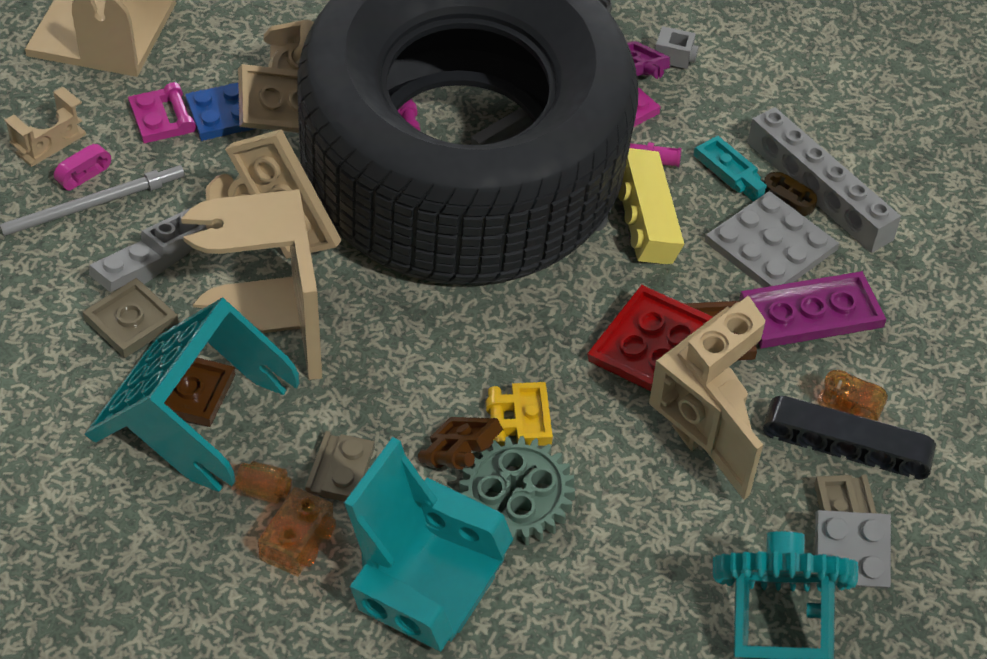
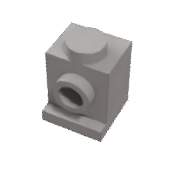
(678, 46)

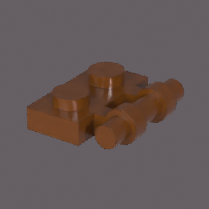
(456, 441)

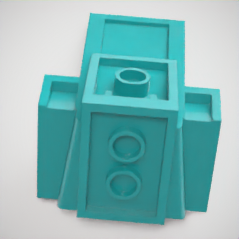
(422, 549)

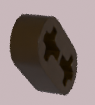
(791, 192)

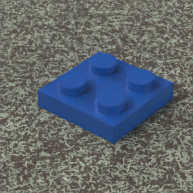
(216, 111)

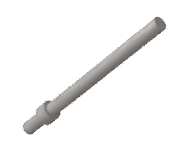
(151, 180)

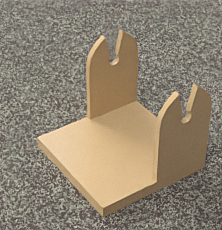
(100, 33)
(257, 224)

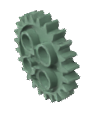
(544, 505)

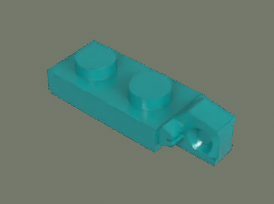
(731, 167)

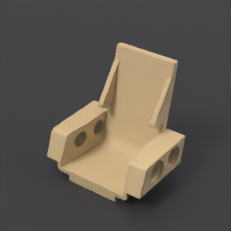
(705, 396)

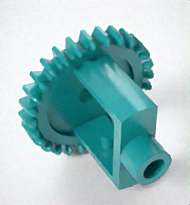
(785, 564)

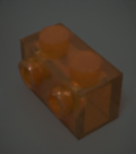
(296, 532)

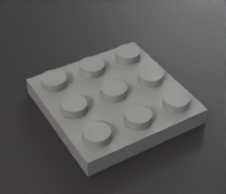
(771, 242)

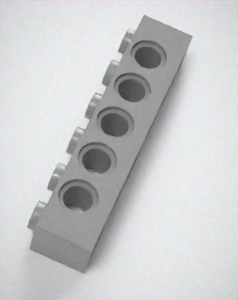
(837, 189)

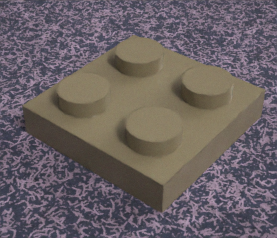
(130, 317)

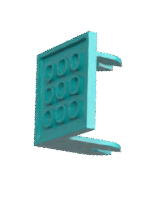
(143, 392)

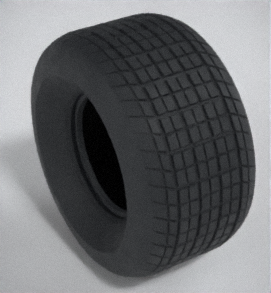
(457, 207)

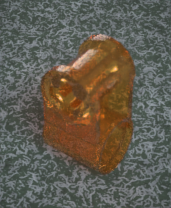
(854, 395)

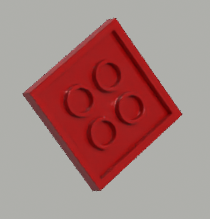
(643, 334)

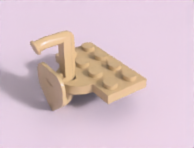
(270, 93)
(267, 166)

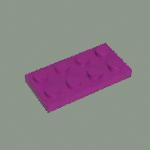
(816, 309)

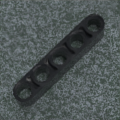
(850, 436)

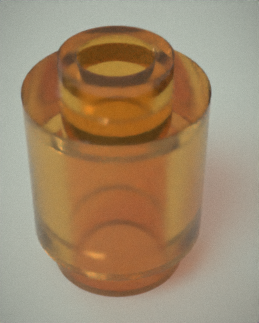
(263, 481)

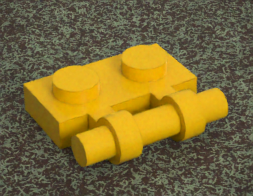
(530, 411)

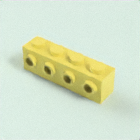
(650, 209)

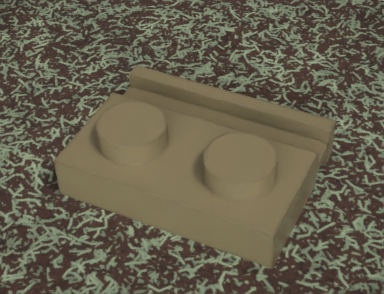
(339, 466)
(844, 494)

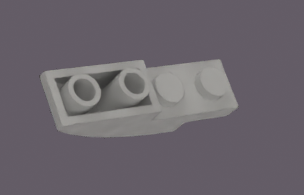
(158, 249)

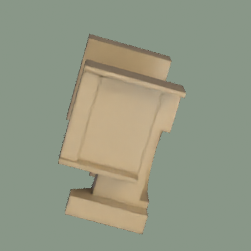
(38, 144)

